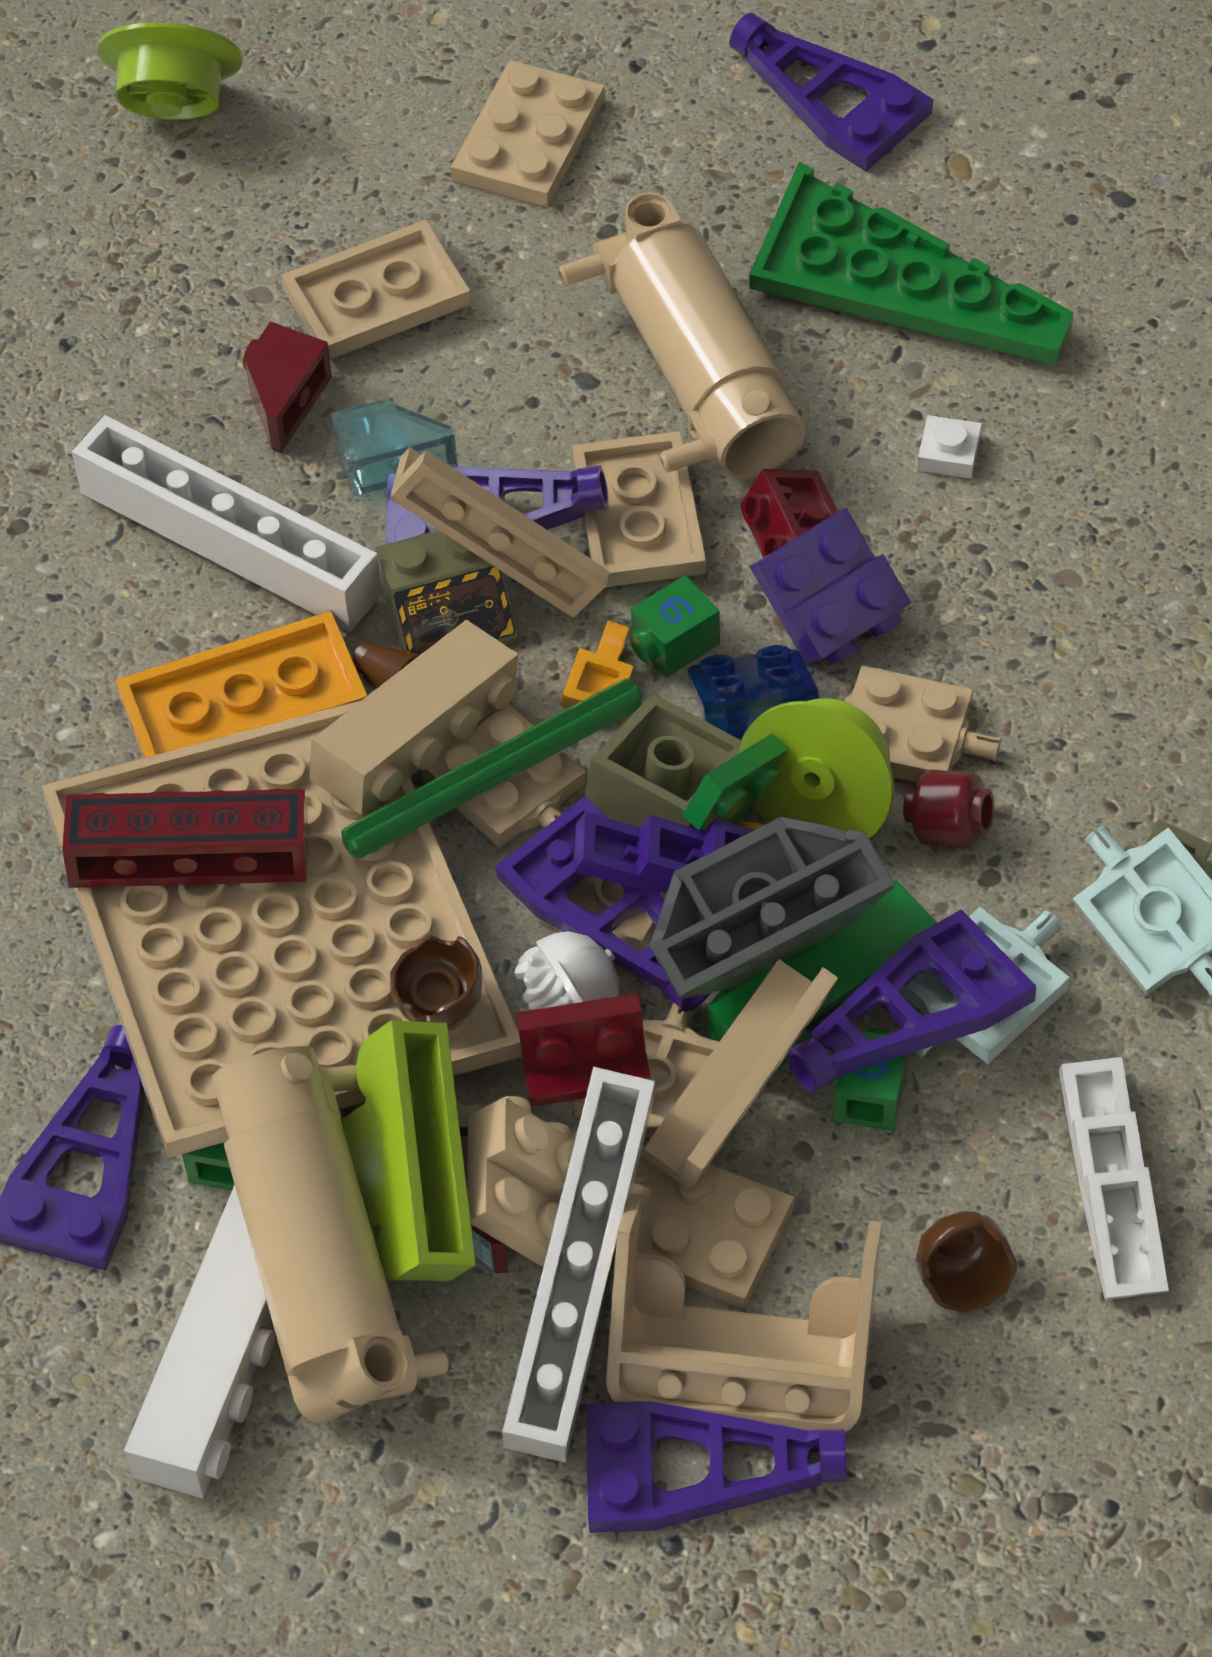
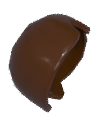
(437, 981)
(965, 1261)

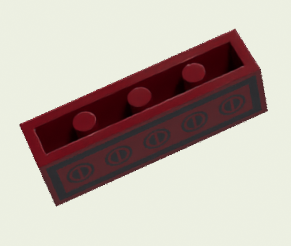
(186, 838)

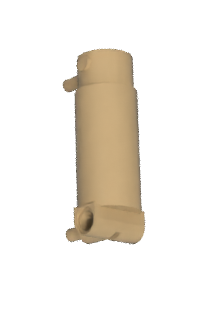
(698, 340)
(314, 1234)

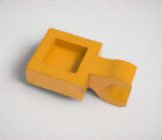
(600, 669)

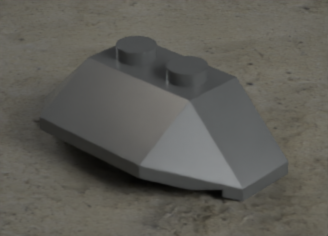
(763, 902)

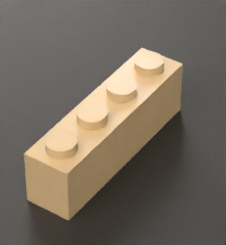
(413, 717)

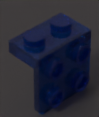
(742, 688)

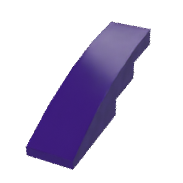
(645, 854)

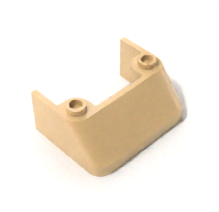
(737, 1361)

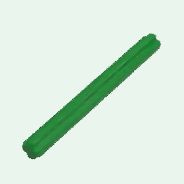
(490, 768)

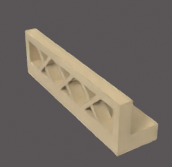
(497, 532)
(736, 1072)

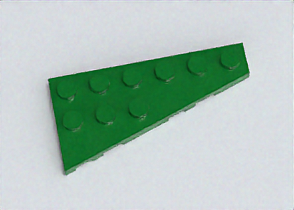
(886, 269)

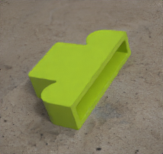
(411, 1153)

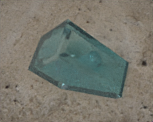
(376, 436)

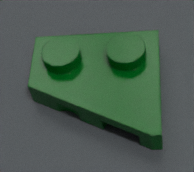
(737, 785)

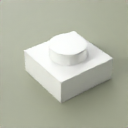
(949, 447)

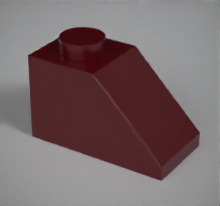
(285, 379)

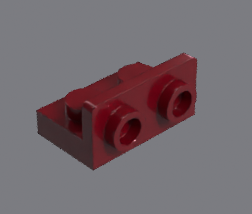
(785, 506)
(570, 1039)

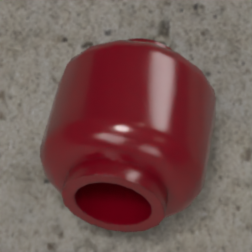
(949, 808)

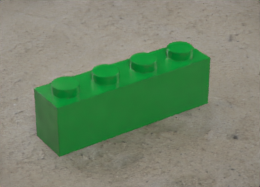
(849, 954)

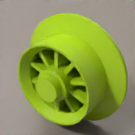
(169, 68)
(833, 767)

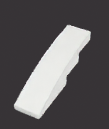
(1113, 1179)

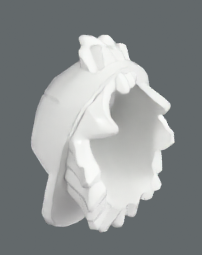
(567, 971)

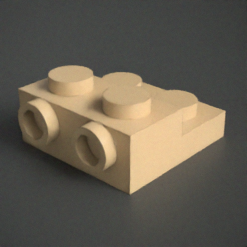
(516, 1174)

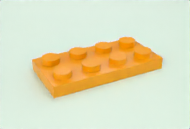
(241, 686)

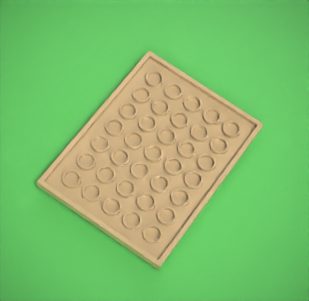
(270, 964)

